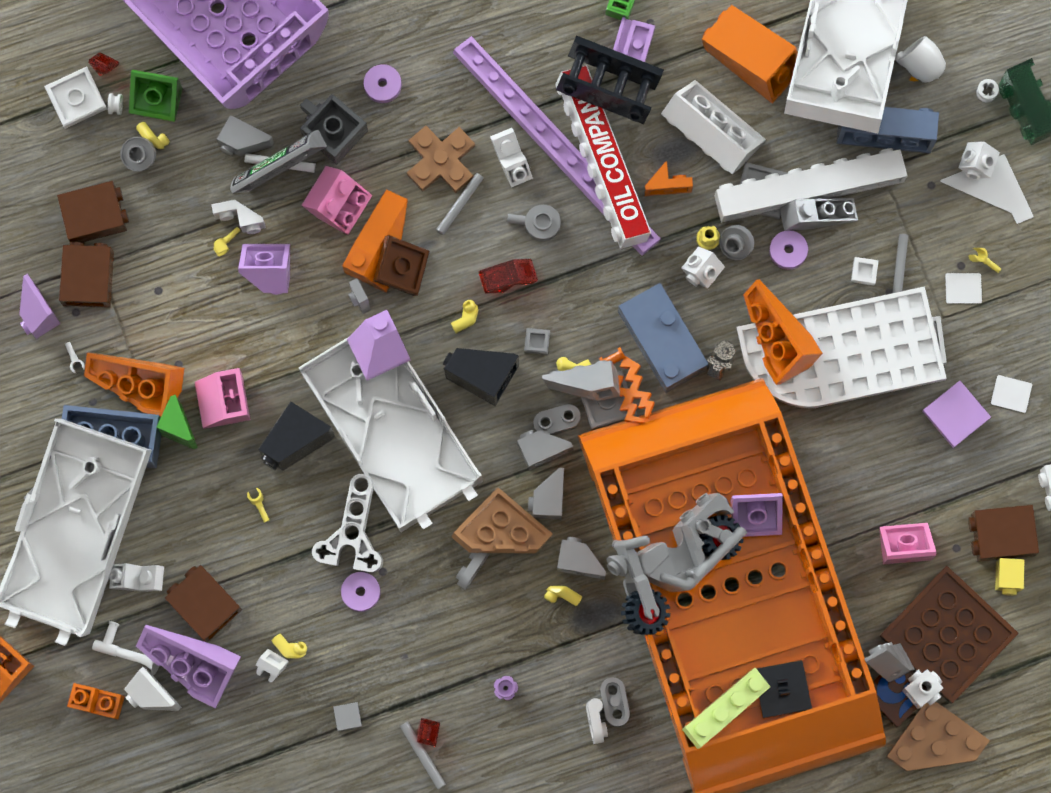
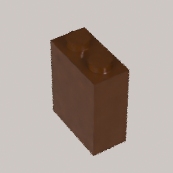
(93, 212)
(86, 275)
(1004, 533)
(202, 603)

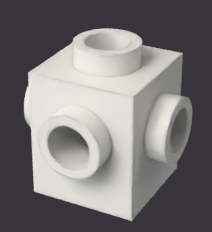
(978, 160)
(702, 267)
(917, 694)

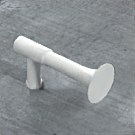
(108, 648)

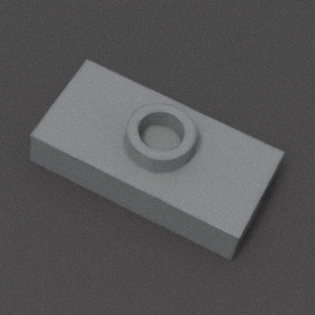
(358, 296)

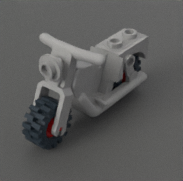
(676, 567)

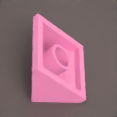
(906, 543)

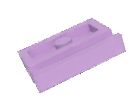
(634, 38)

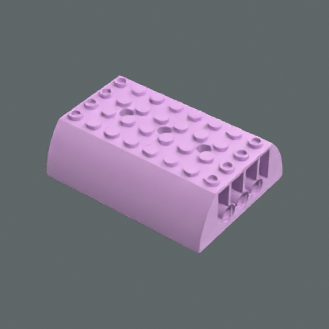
(214, 46)

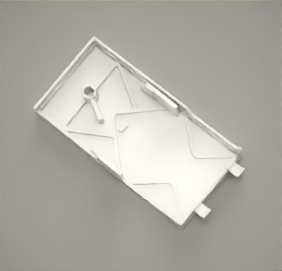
(846, 62)
(393, 435)
(72, 529)

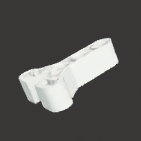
(339, 539)

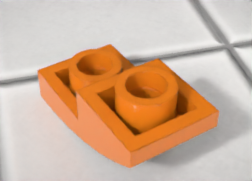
(95, 701)

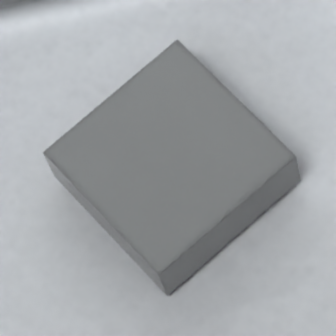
(537, 341)
(347, 716)

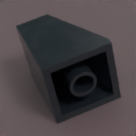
(481, 371)
(294, 437)

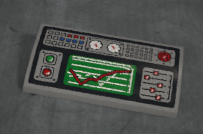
(278, 163)

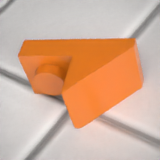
(661, 185)

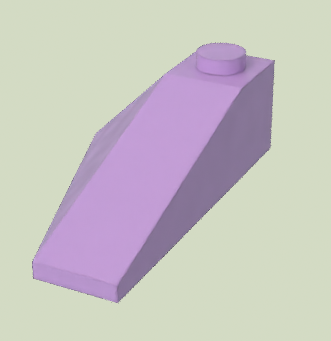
(194, 663)

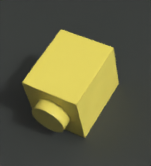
(1009, 576)

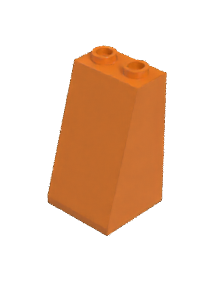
(752, 52)

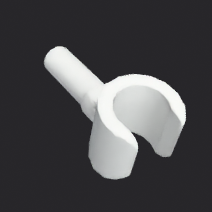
(73, 357)

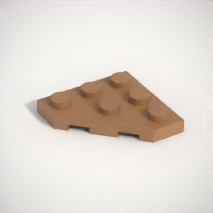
(501, 527)
(936, 740)

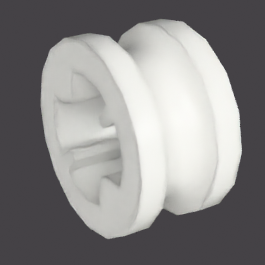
(986, 98)
(115, 104)

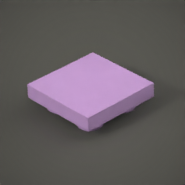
(956, 414)

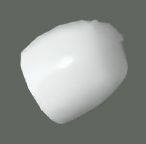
(922, 60)

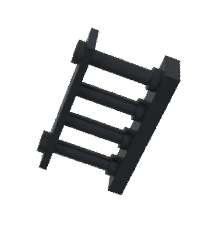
(618, 64)

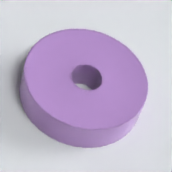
(386, 93)
(788, 260)
(356, 581)

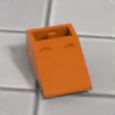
(12, 668)

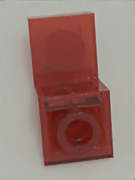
(507, 274)

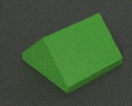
(154, 95)
(175, 425)

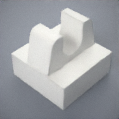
(864, 271)
(271, 663)

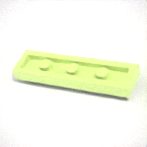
(726, 708)

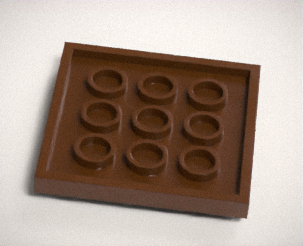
(950, 633)

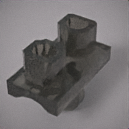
(721, 359)

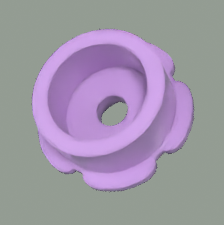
(506, 694)

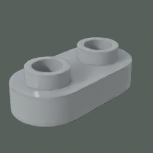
(557, 420)
(467, 574)
(615, 702)

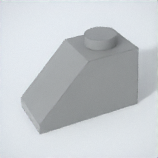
(242, 138)
(541, 448)
(548, 497)
(579, 560)

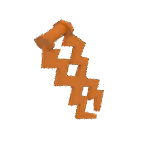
(632, 392)

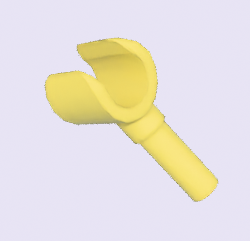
(220, 244)
(983, 257)
(259, 505)

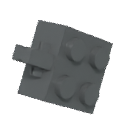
(337, 125)

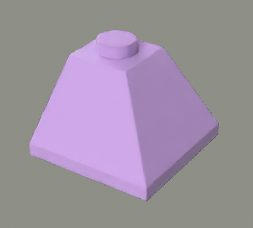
(266, 266)
(35, 311)
(378, 345)

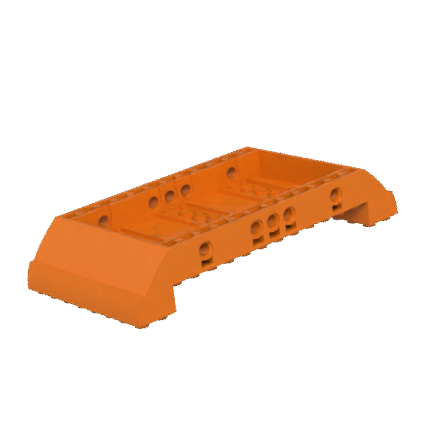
(735, 447)

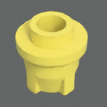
(706, 243)

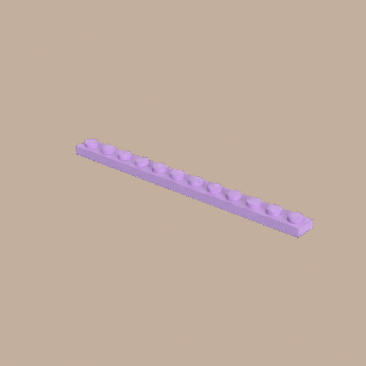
(534, 123)

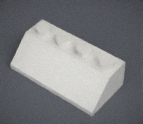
(712, 126)

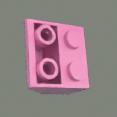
(337, 199)
(222, 398)

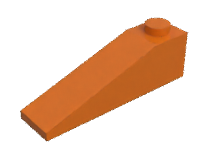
(385, 220)
(785, 341)
(136, 381)

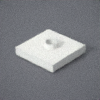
(75, 97)

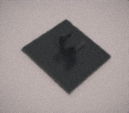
(787, 689)

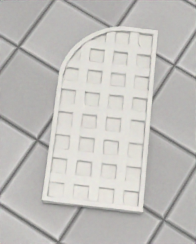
(865, 347)

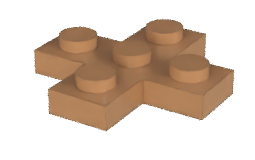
(441, 159)

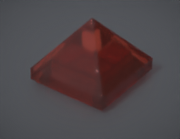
(102, 63)
(428, 732)

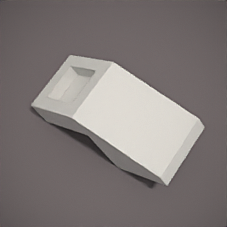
(511, 158)
(248, 220)
(136, 577)

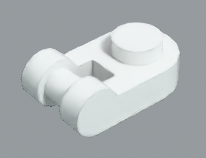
(597, 729)

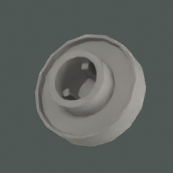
(138, 154)
(736, 242)

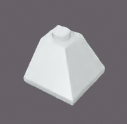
(149, 693)

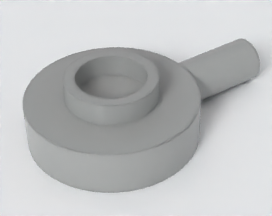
(540, 222)

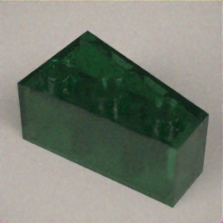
(1027, 101)

